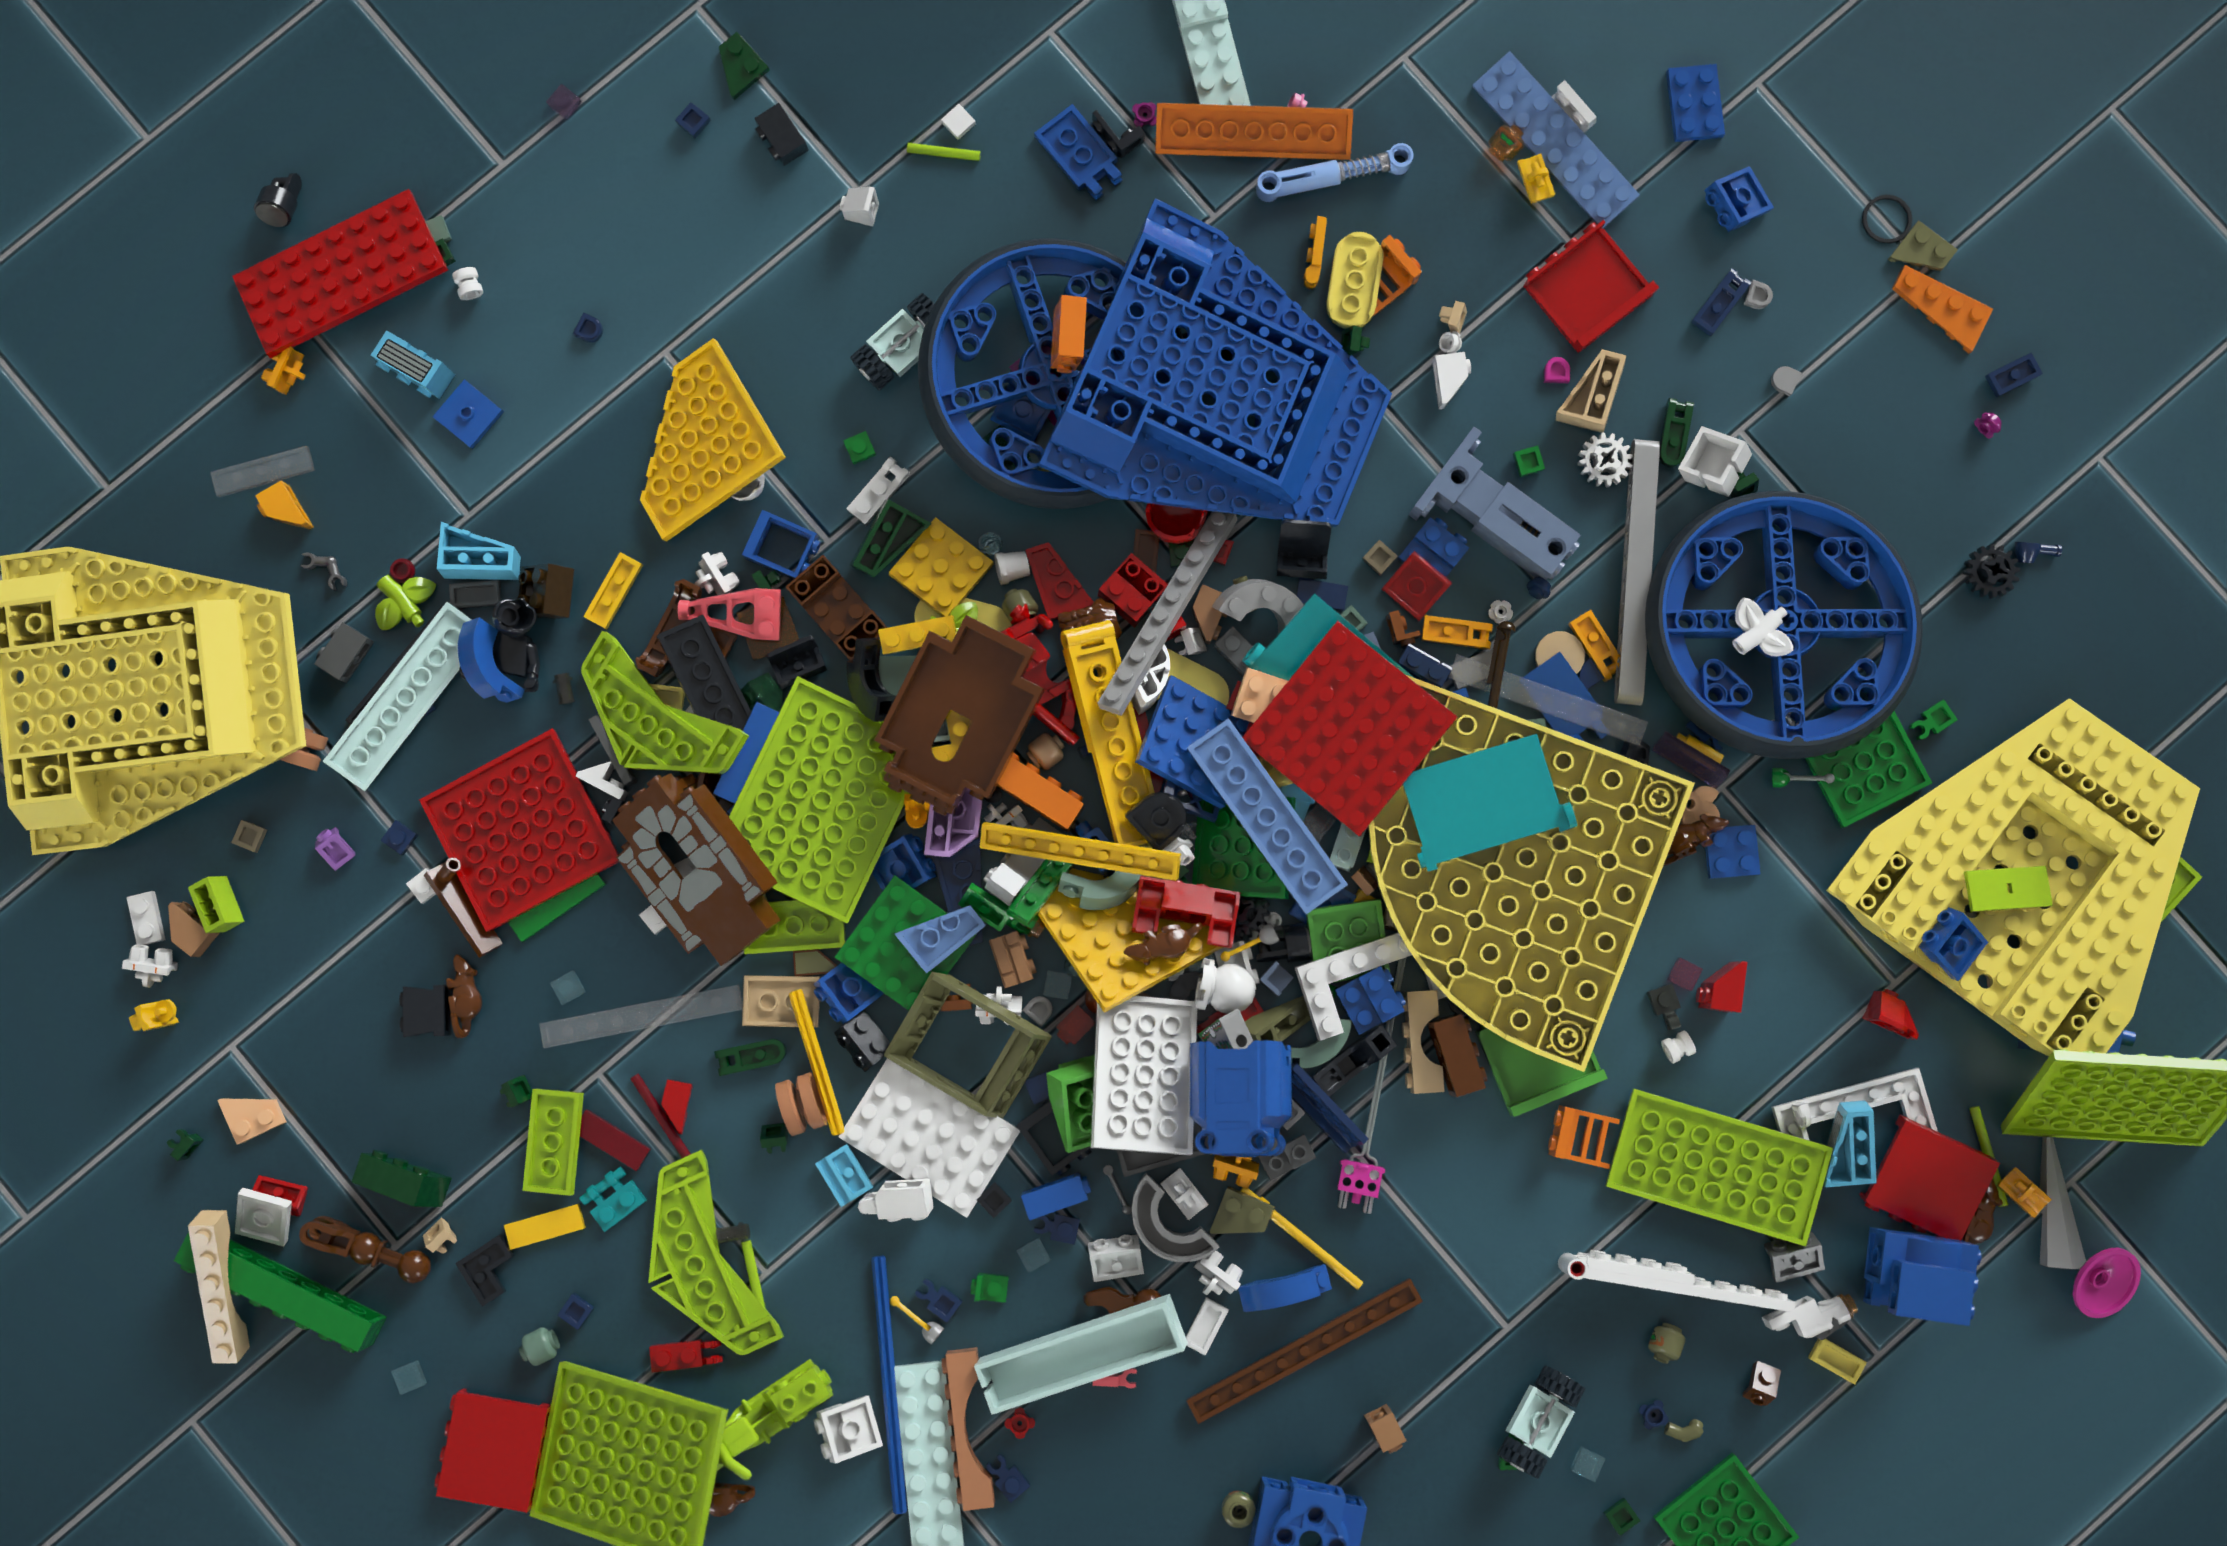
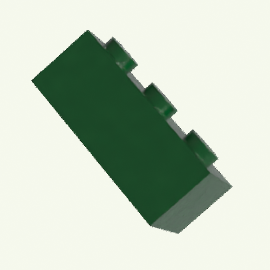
(887, 537)
(401, 1180)

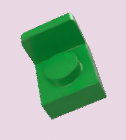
(990, 1287)

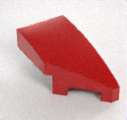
(676, 1102)

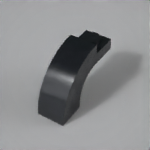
(865, 681)

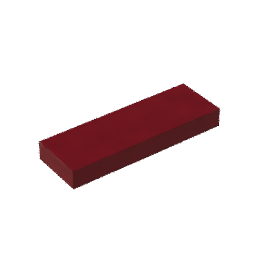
(613, 1140)

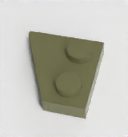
(1923, 248)
(1241, 1214)

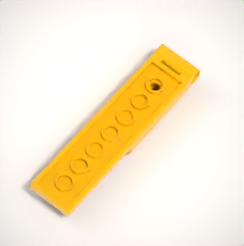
(1108, 736)

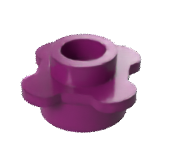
(1140, 109)
(1988, 424)

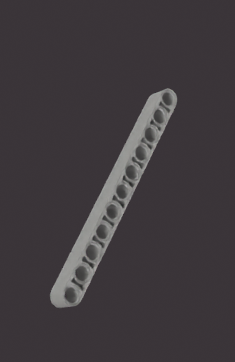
(1636, 571)

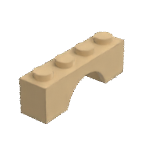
(1423, 1074)

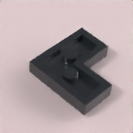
(479, 1266)

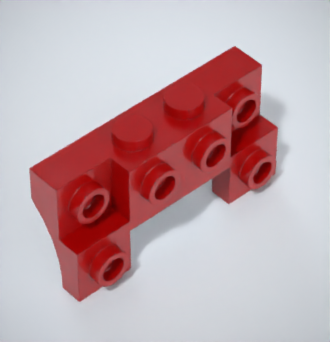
(1186, 904)

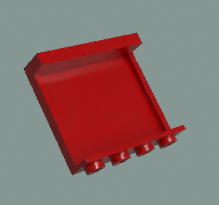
(1588, 287)
(1930, 1180)
(492, 1451)

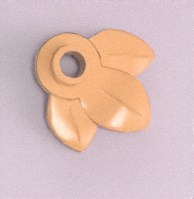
(1701, 803)

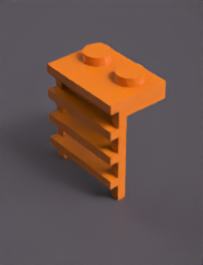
(1399, 268)
(1564, 1132)

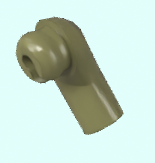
(1686, 1433)

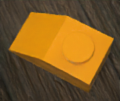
(282, 506)

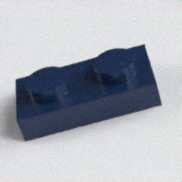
(2013, 375)

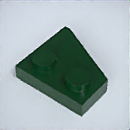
(741, 64)

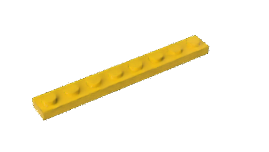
(1080, 851)

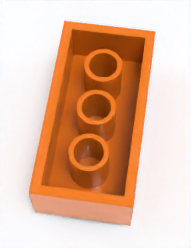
(1040, 793)

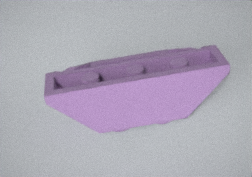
(954, 831)

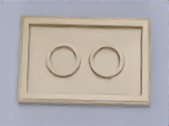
(768, 1000)

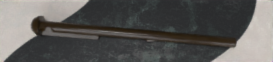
(1498, 660)

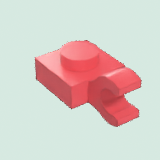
(1117, 1380)

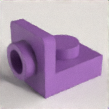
(333, 848)

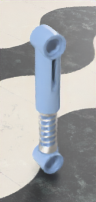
(1331, 173)

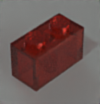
(1075, 1025)

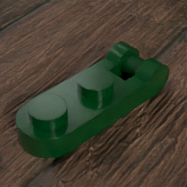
(1675, 432)
(751, 1056)

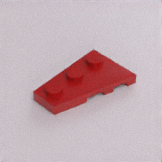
(1055, 582)

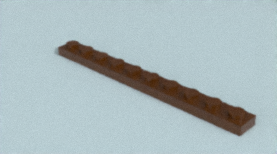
(1304, 1350)

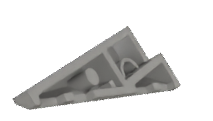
(2059, 1232)

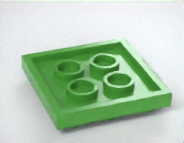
(1345, 927)

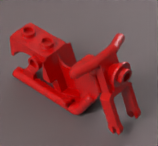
(1037, 673)

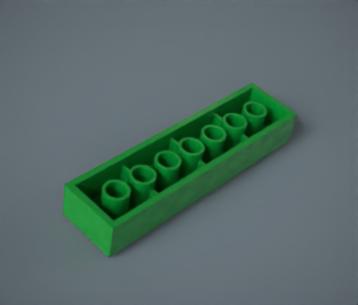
(295, 1297)

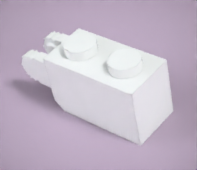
(899, 1200)

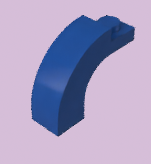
(478, 664)
(1285, 1290)

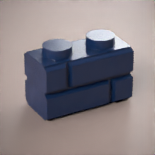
(1424, 666)

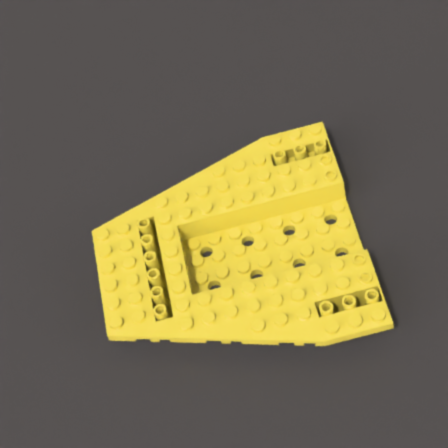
(222, 675)
(2086, 799)

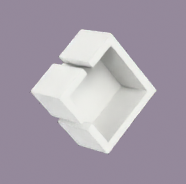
(1715, 461)

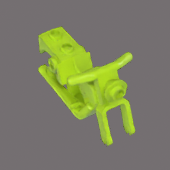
(771, 1412)

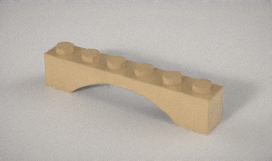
(210, 1246)

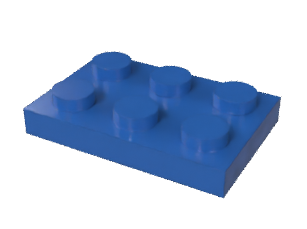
(1695, 103)

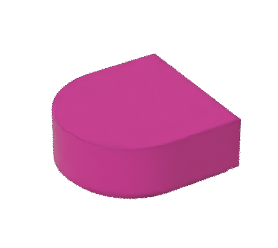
(1557, 371)

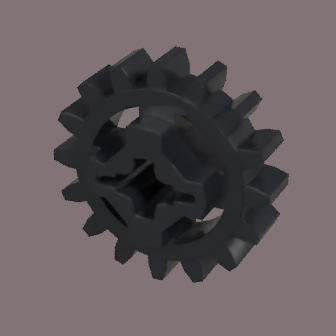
(1982, 576)
(1252, 916)

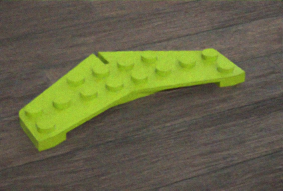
(645, 729)
(701, 1279)

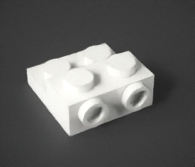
(848, 1429)

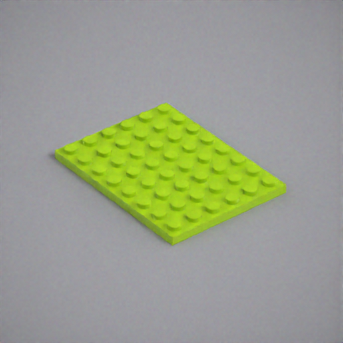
(819, 800)
(2123, 1099)
(627, 1461)

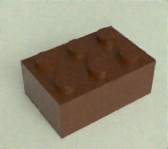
(1457, 1054)

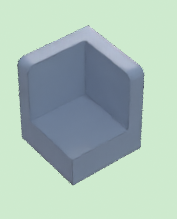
(1275, 978)

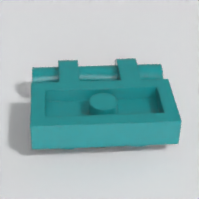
(618, 1205)

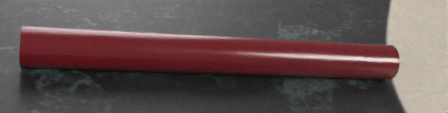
(660, 1116)

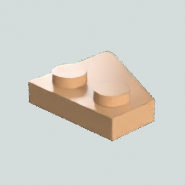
(251, 1117)

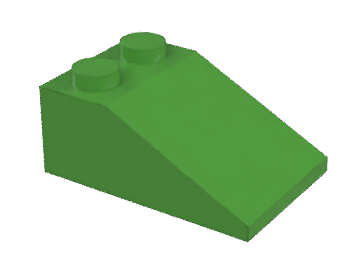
(1072, 1103)

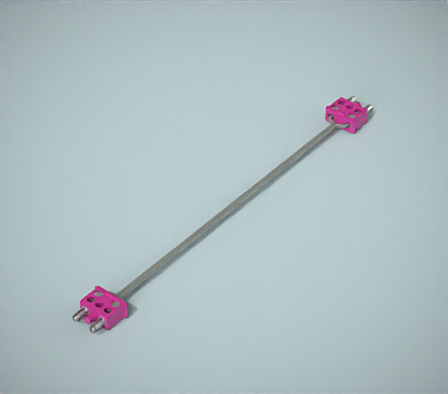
(1363, 1171)

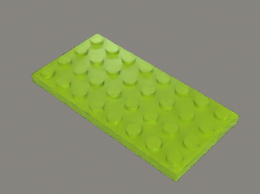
(1719, 1167)

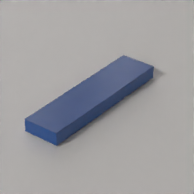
(758, 729)

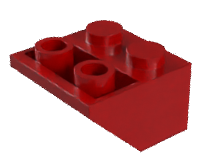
(1132, 590)

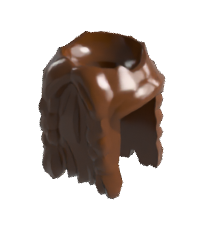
(1097, 613)

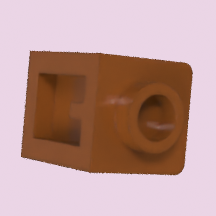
(1397, 627)
(954, 1002)

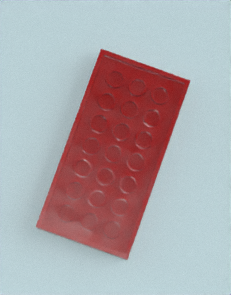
(339, 273)

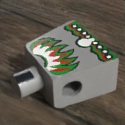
(1228, 1032)

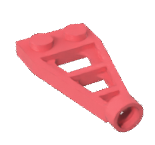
(766, 612)

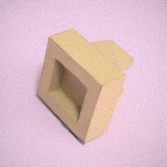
(1454, 316)
(438, 1235)

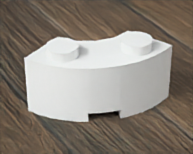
(1152, 683)

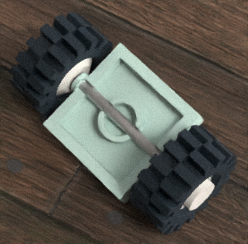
(895, 344)
(1540, 1421)

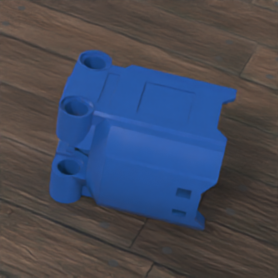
(1241, 1097)

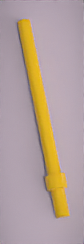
(1310, 1244)

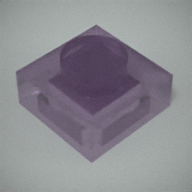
(564, 102)

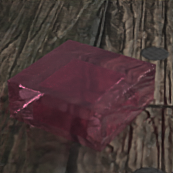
(1684, 974)

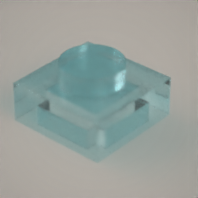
(567, 987)

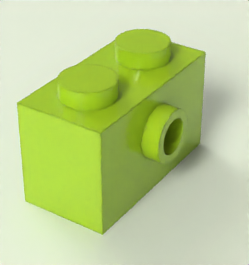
(216, 904)

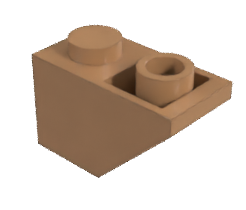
(1207, 616)
(188, 930)

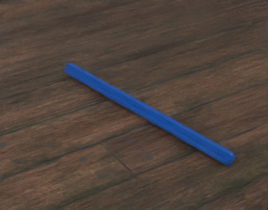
(887, 1365)

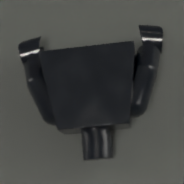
(518, 658)

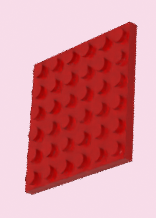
(1349, 728)
(520, 830)

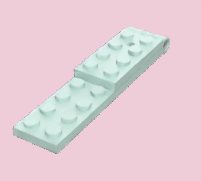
(1211, 52)

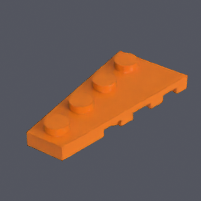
(1951, 310)

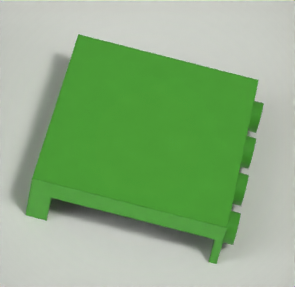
(1529, 1078)

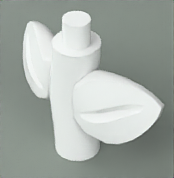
(1761, 629)

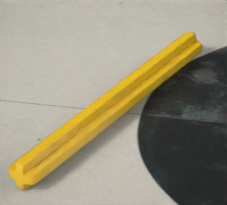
(816, 1062)

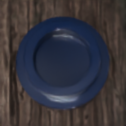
(1539, 588)

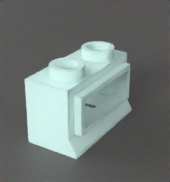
(1346, 848)

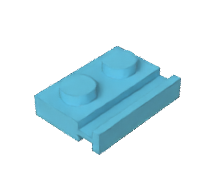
(844, 1175)

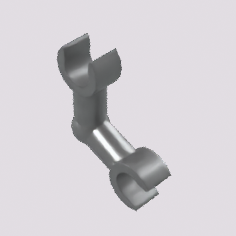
(331, 564)

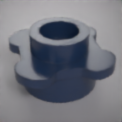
(1660, 1418)

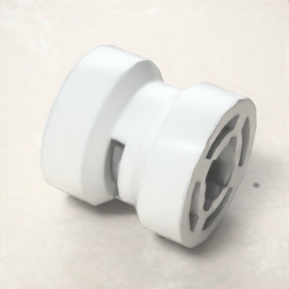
(467, 283)
(1678, 1047)

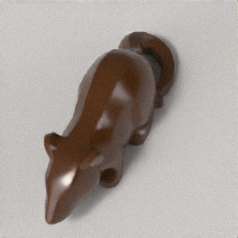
(1691, 835)
(1169, 944)
(466, 998)
(1982, 1222)
(726, 1498)

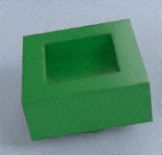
(859, 447)
(1529, 461)

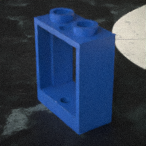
(759, 535)
(1056, 1195)

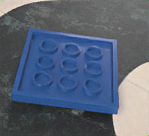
(1177, 722)

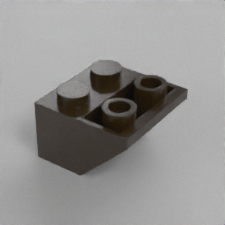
(547, 589)

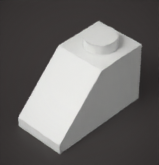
(860, 205)
(1449, 375)

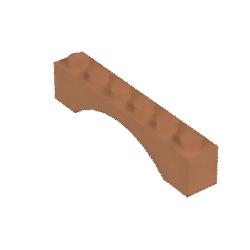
(976, 1482)

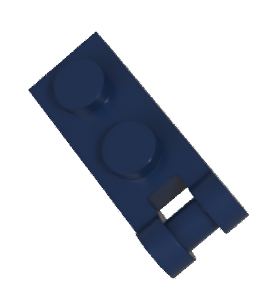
(1720, 302)

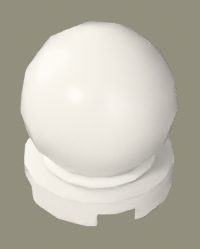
(1224, 987)

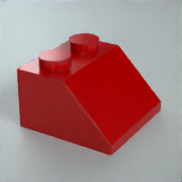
(1724, 988)

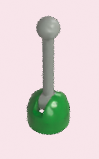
(1781, 778)

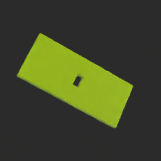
(1989, 890)

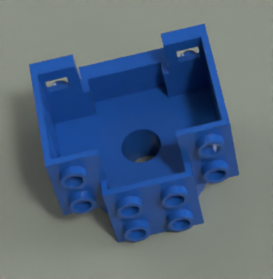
(1921, 1275)
(1306, 1505)

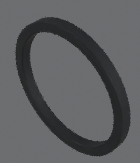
(1898, 200)

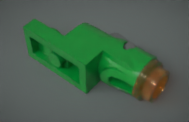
(994, 910)

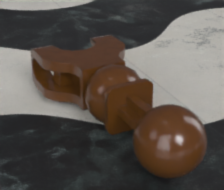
(363, 1248)

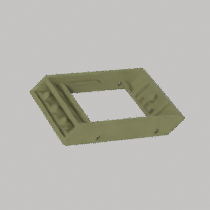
(1008, 1071)

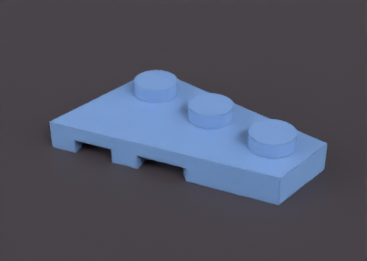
(940, 936)

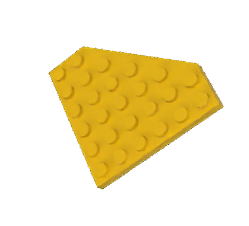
(706, 443)
(1096, 945)

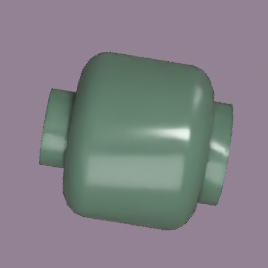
(539, 1346)

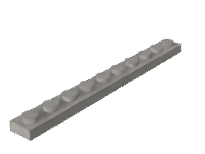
(1166, 612)

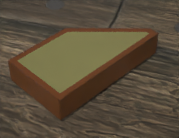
(811, 963)

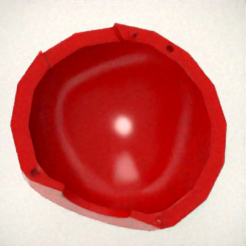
(1174, 523)

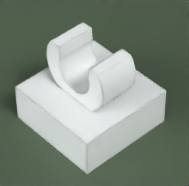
(1193, 641)

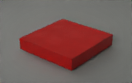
(1416, 585)

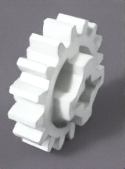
(1613, 465)

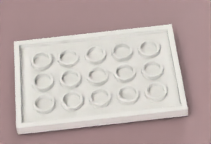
(1144, 1076)
(929, 1136)

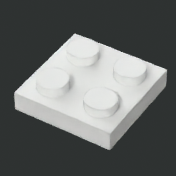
(263, 1217)

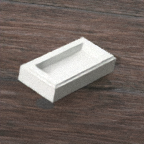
(1206, 1326)

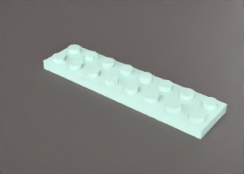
(400, 701)
(928, 1455)

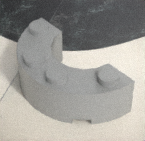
(1256, 594)
(1015, 870)
(1157, 1237)

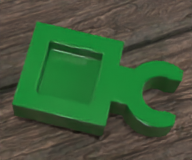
(1935, 718)

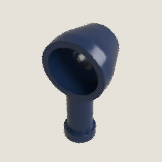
(2028, 552)

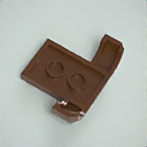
(653, 658)

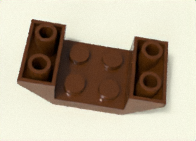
(835, 606)

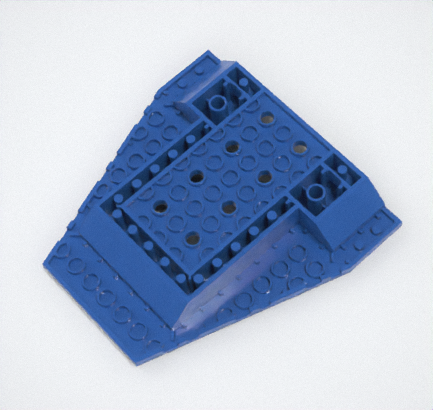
(1168, 448)

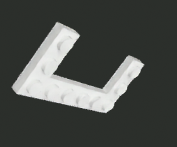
(1317, 976)
(1901, 1086)

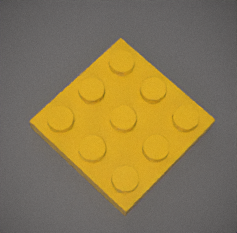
(941, 568)

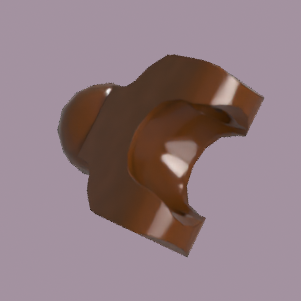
(1115, 1301)

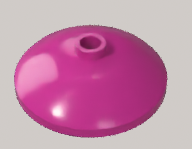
(2106, 1282)

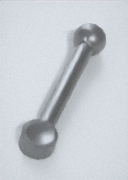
(1108, 1170)

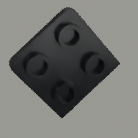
(1303, 549)

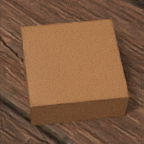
(1365, 880)

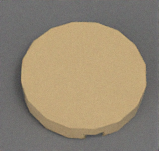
(1565, 643)

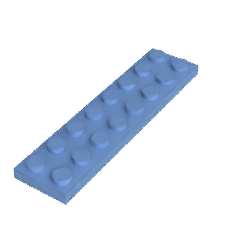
(1563, 145)
(1267, 816)

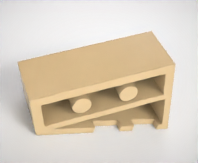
(1594, 395)

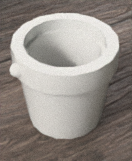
(1011, 566)

